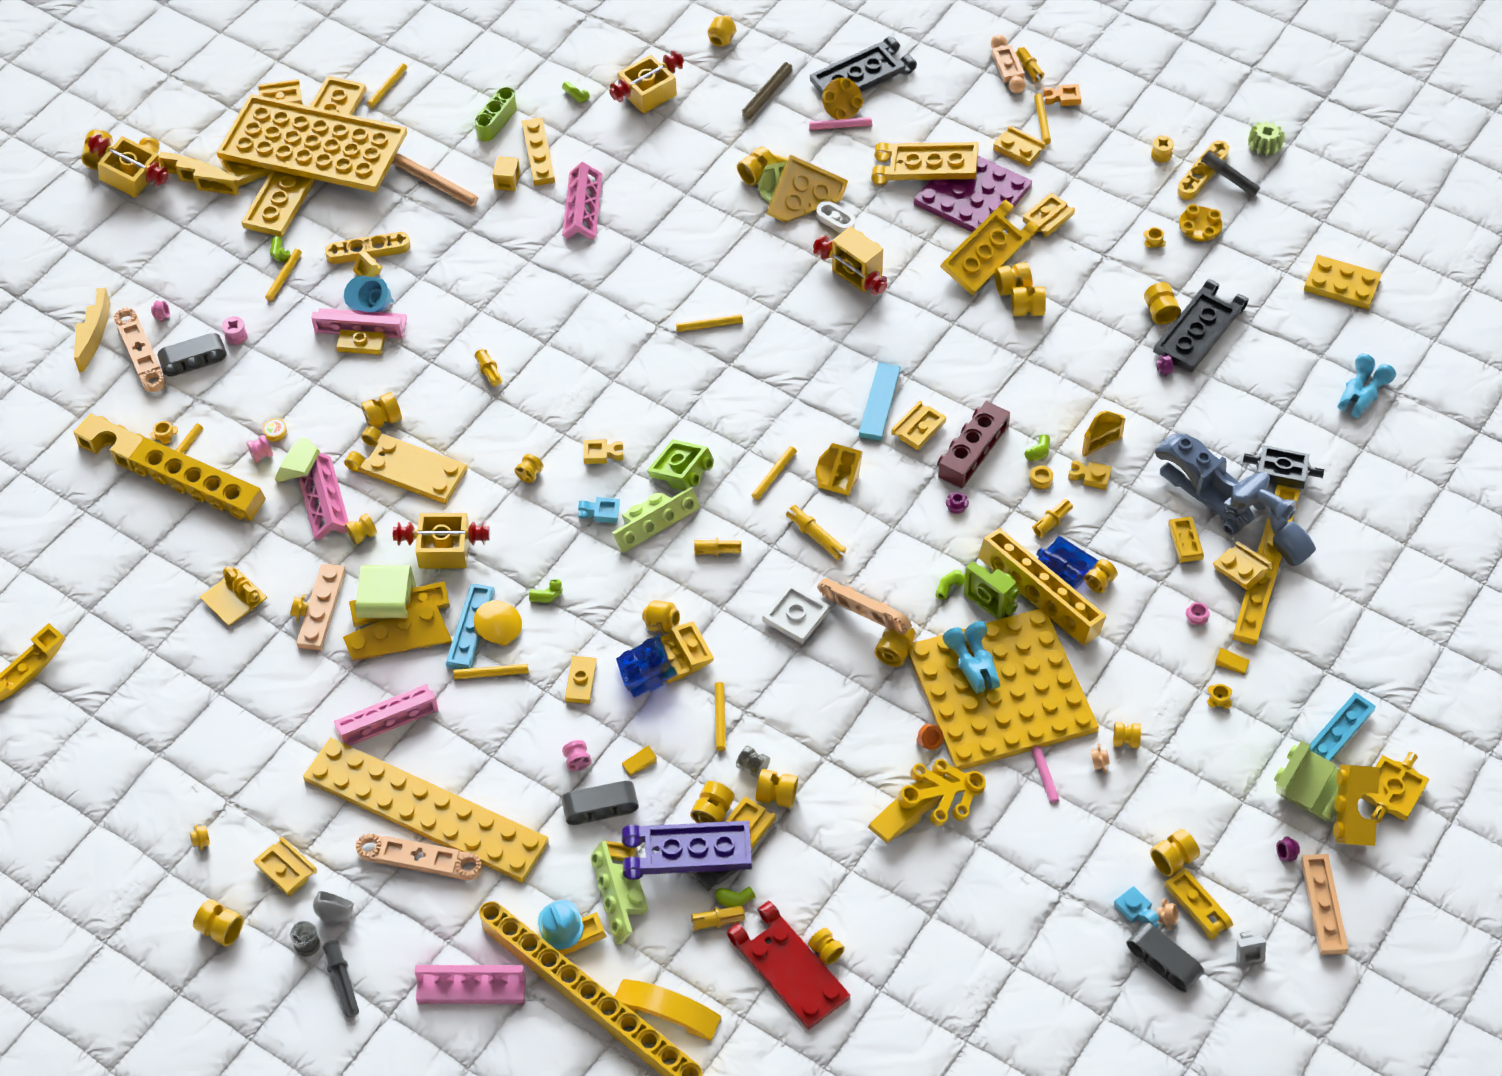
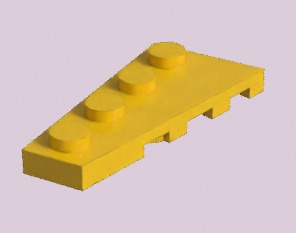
(420, 629)

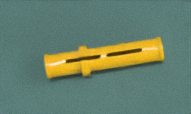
(809, 526)

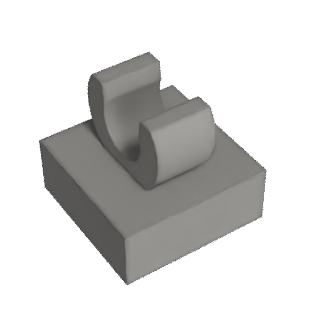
(1250, 949)

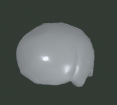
(332, 907)

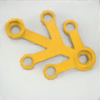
(943, 788)

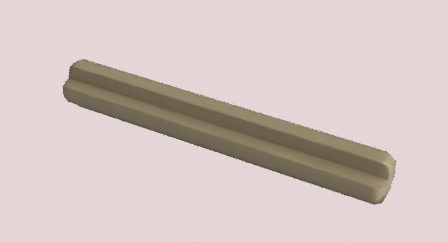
(767, 90)

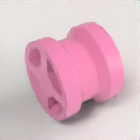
(234, 330)
(259, 448)
(576, 755)

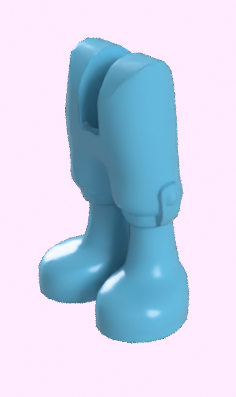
(1366, 395)
(974, 666)

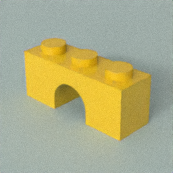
(98, 433)
(1350, 824)

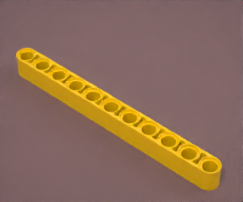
(582, 986)

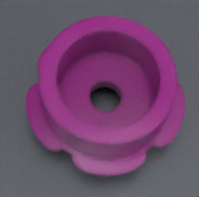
(1164, 365)
(957, 507)
(1287, 849)

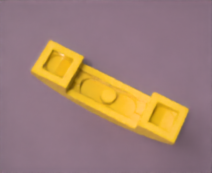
(31, 662)
(669, 1006)

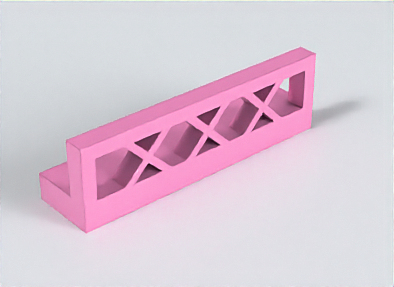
(578, 197)
(333, 320)
(329, 496)
(386, 715)
(470, 984)

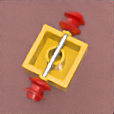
(648, 81)
(127, 164)
(854, 259)
(442, 539)

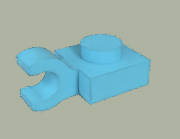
(604, 510)
(1136, 906)

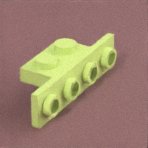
(654, 516)
(619, 894)

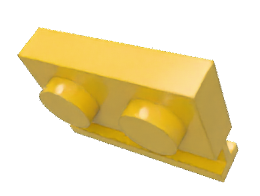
(282, 90)
(1019, 146)
(1049, 214)
(919, 425)
(1242, 565)
(758, 818)
(285, 866)

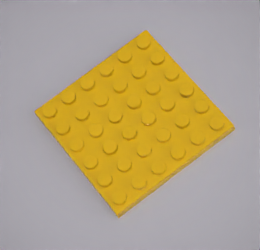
(1032, 707)

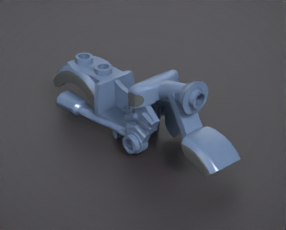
(1231, 498)

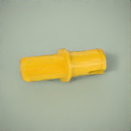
(1029, 64)
(488, 367)
(1052, 518)
(717, 546)
(717, 917)

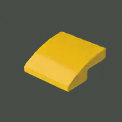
(686, 650)

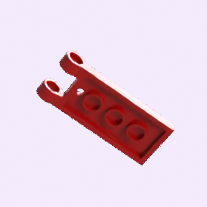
(790, 968)

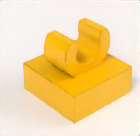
(366, 265)

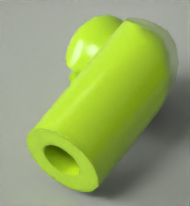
(574, 92)
(277, 251)
(1038, 451)
(954, 577)
(548, 595)
(733, 899)

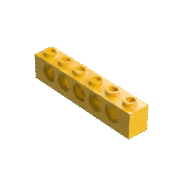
(170, 461)
(1043, 587)

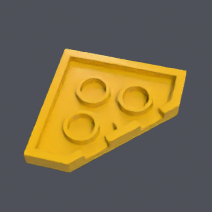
(803, 189)

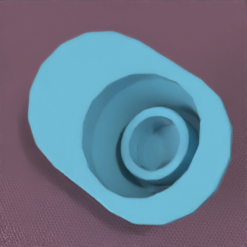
(367, 294)
(560, 924)

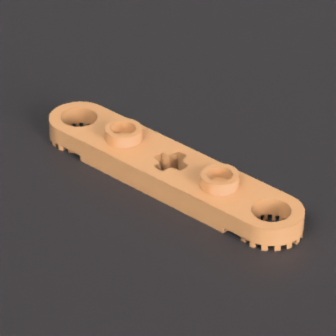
(145, 360)
(864, 606)
(401, 854)

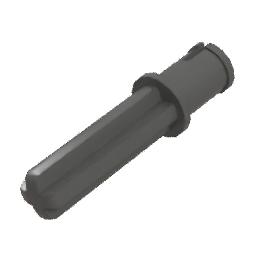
(1230, 173)
(337, 968)

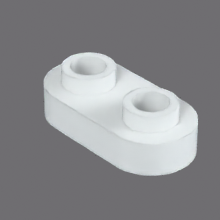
(838, 218)

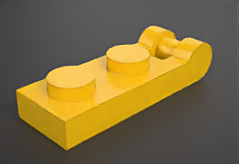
(1198, 903)

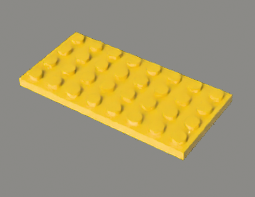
(312, 143)

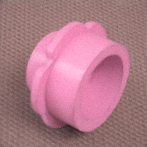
(160, 310)
(1199, 609)

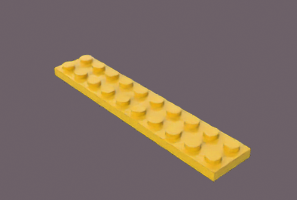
(285, 192)
(426, 809)

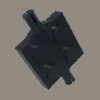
(1284, 466)

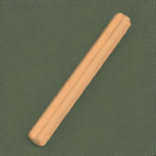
(435, 180)

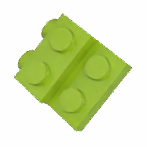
(682, 464)
(991, 591)

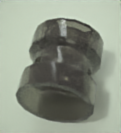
(751, 761)
(309, 943)

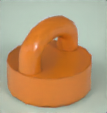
(930, 736)

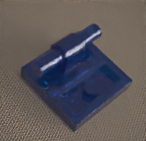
(1067, 561)
(645, 666)

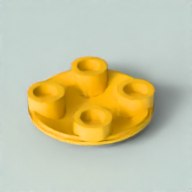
(842, 98)
(1200, 223)
(497, 622)

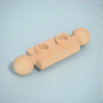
(1007, 63)

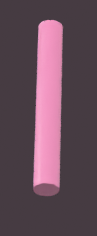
(843, 123)
(1045, 774)

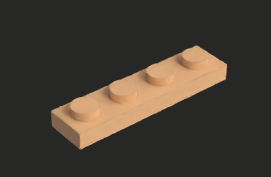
(321, 607)
(1324, 904)

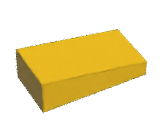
(1232, 661)
(639, 761)
(619, 851)

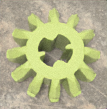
(1266, 138)

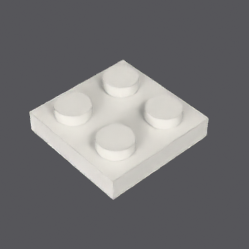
(796, 613)

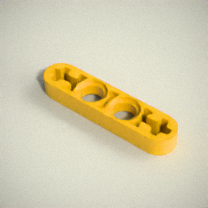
(1202, 169)
(367, 244)

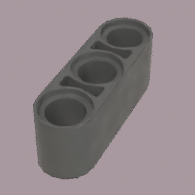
(191, 354)
(599, 802)
(1165, 957)

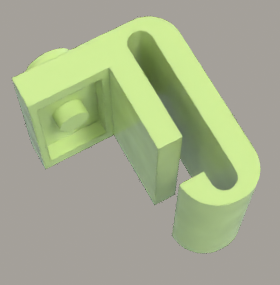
(384, 591)
(1309, 782)

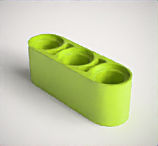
(495, 114)

